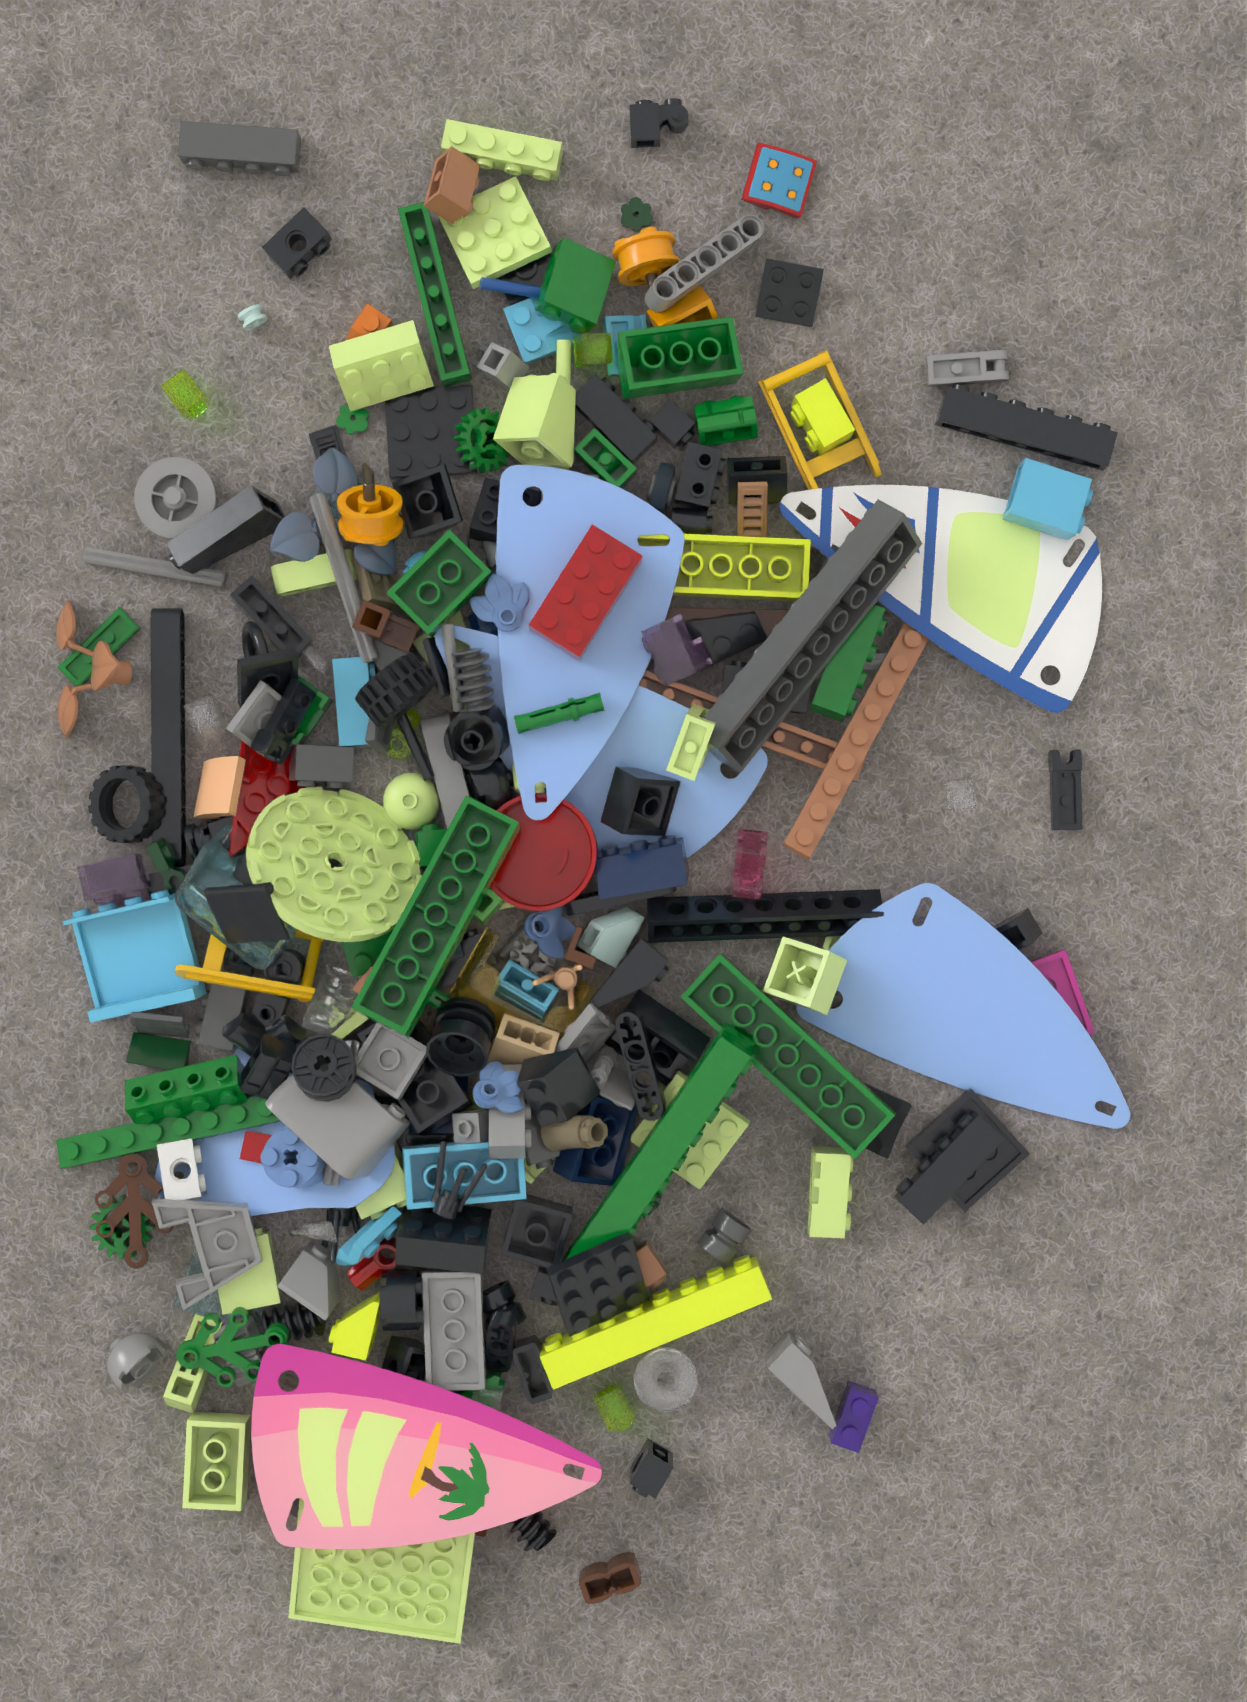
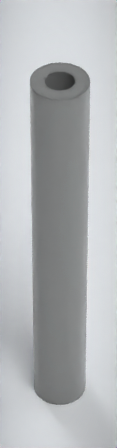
(449, 647)

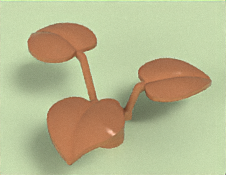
(105, 669)

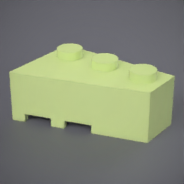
(829, 1192)

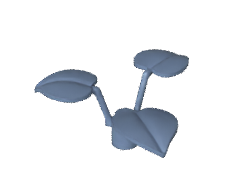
(300, 537)

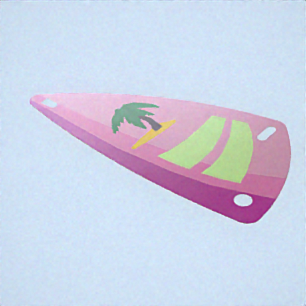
(394, 1457)

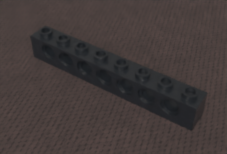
(771, 917)

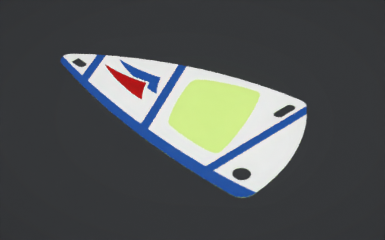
(978, 583)

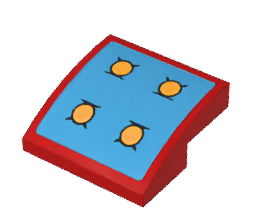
(779, 180)

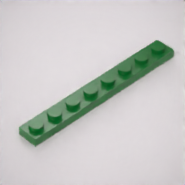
(140, 1137)

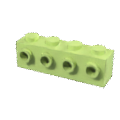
(505, 150)

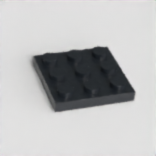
(423, 430)
(994, 1167)
(598, 1284)

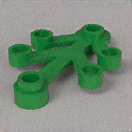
(228, 1348)

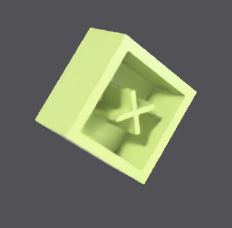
(805, 975)

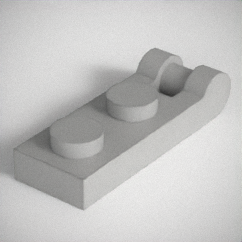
(966, 368)

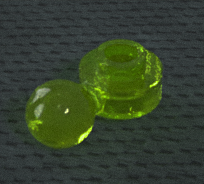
(397, 734)

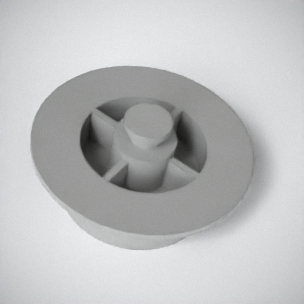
(173, 496)

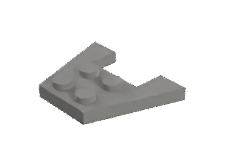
(222, 1240)

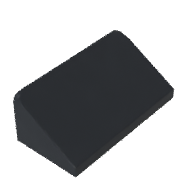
(437, 667)

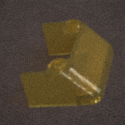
(481, 981)

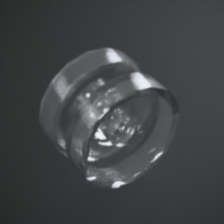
(670, 1392)

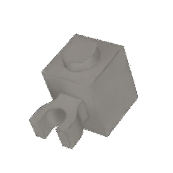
(500, 365)

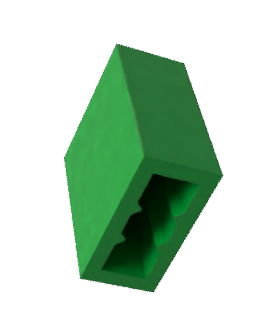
(575, 285)

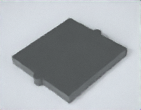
(160, 1024)

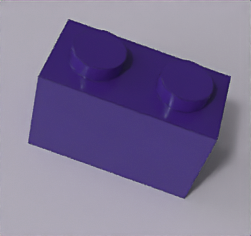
(853, 1416)

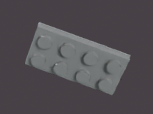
(454, 1330)

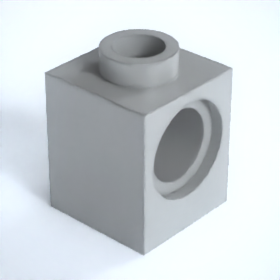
(471, 1126)

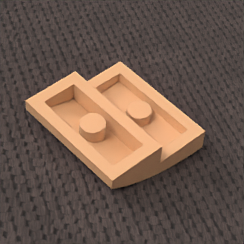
(219, 787)

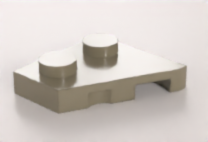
(375, 587)

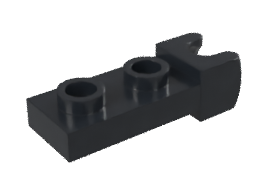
(284, 722)
(1065, 791)

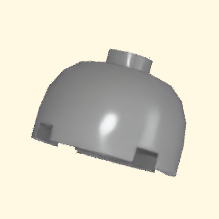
(132, 1360)

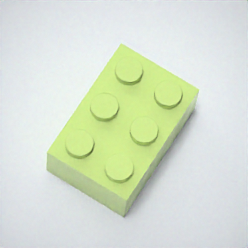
(381, 365)
(216, 1461)

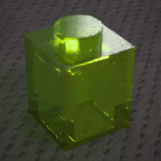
(593, 350)
(185, 394)
(615, 1407)

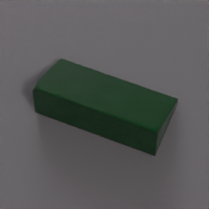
(158, 1051)

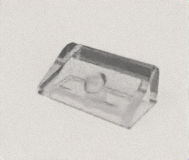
(315, 1230)

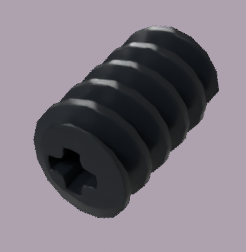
(297, 1322)
(533, 1531)

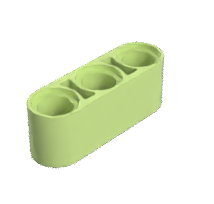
(299, 576)

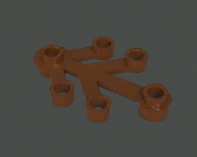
(133, 1203)

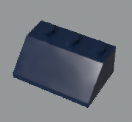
(641, 867)
(603, 1163)

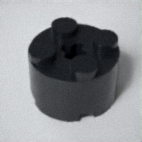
(488, 745)
(401, 1300)

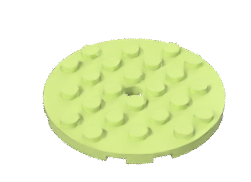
(342, 903)

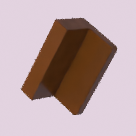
(577, 956)

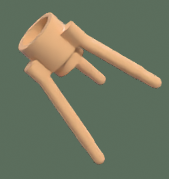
(565, 979)

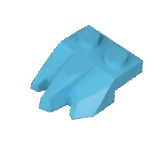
(533, 333)
(368, 1238)

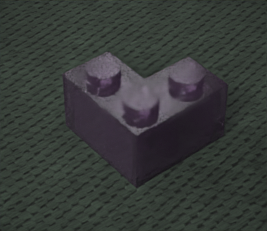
(674, 650)
(113, 877)

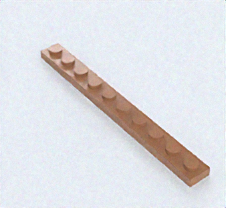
(855, 742)

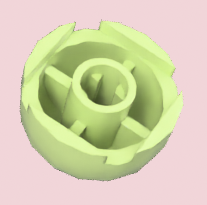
(411, 801)

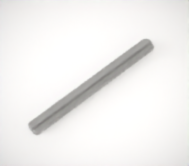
(341, 573)

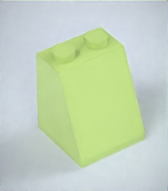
(539, 421)

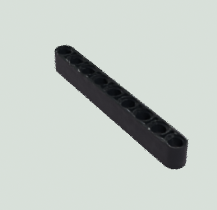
(168, 724)

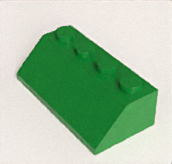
(678, 357)

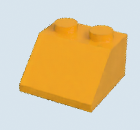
(691, 308)

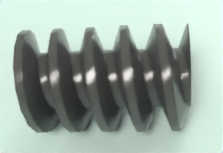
(474, 679)

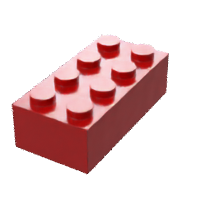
(585, 592)

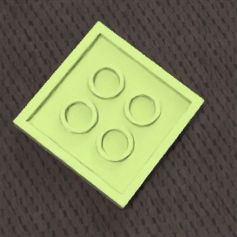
(497, 233)
(712, 1146)

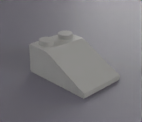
(793, 1365)

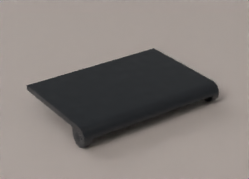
(246, 913)

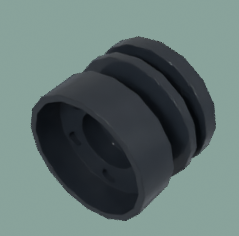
(461, 1036)

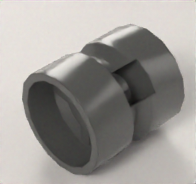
(724, 1236)

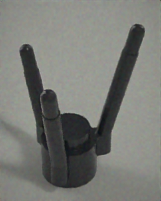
(449, 1202)
(340, 1217)

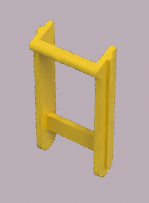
(837, 456)
(213, 964)

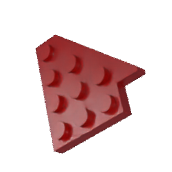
(260, 785)

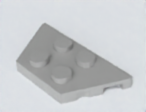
(587, 1033)

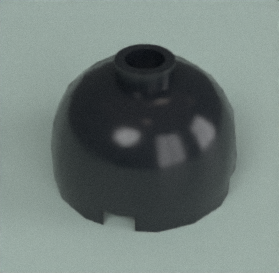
(490, 785)

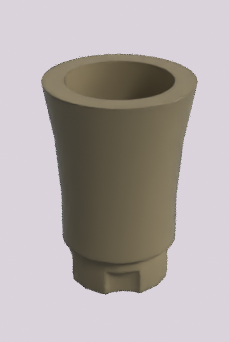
(577, 1132)

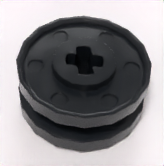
(328, 1084)

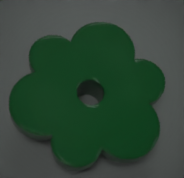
(636, 207)

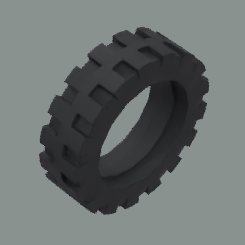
(102, 803)

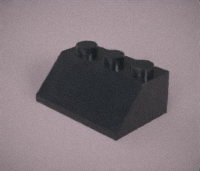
(672, 1039)

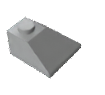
(313, 1281)

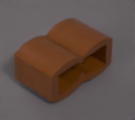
(603, 1579)

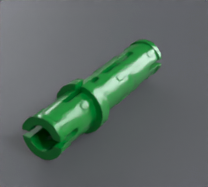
(562, 712)

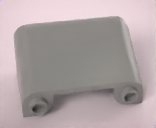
(345, 1132)

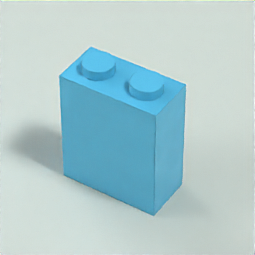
(1048, 499)

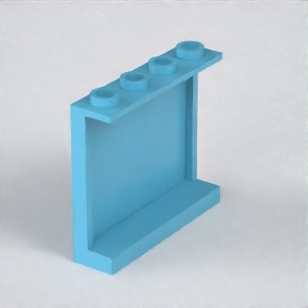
(134, 954)

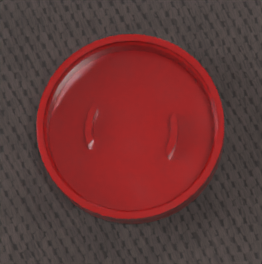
(548, 859)

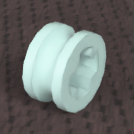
(252, 317)

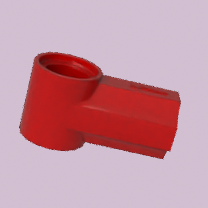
(370, 1269)

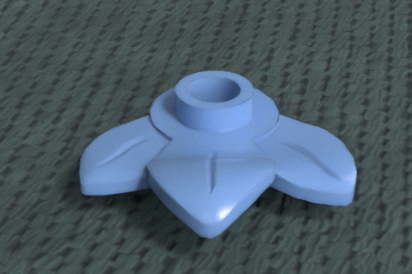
(498, 599)
(552, 931)
(502, 1087)

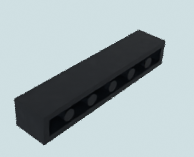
(1026, 428)

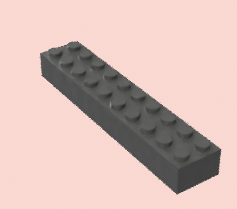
(810, 634)

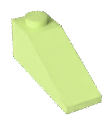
(187, 1384)

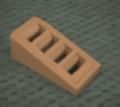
(750, 507)

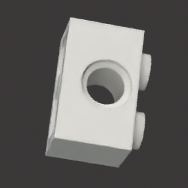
(176, 1154)

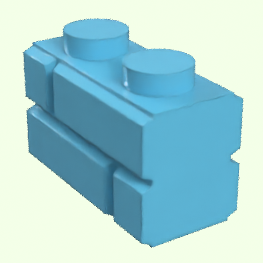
(519, 991)

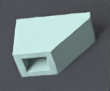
(611, 935)

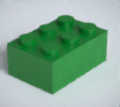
(440, 583)

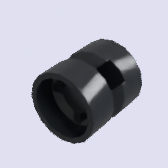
(286, 967)
(501, 1299)

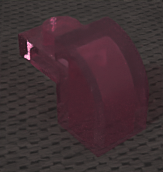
(749, 864)

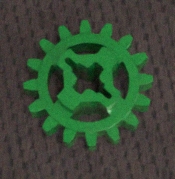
(478, 440)
(121, 1240)

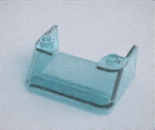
(215, 869)

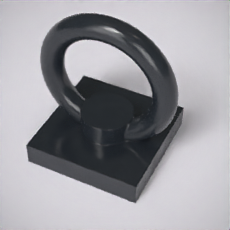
(272, 668)

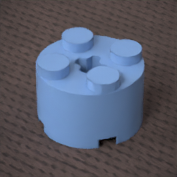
(280, 1165)

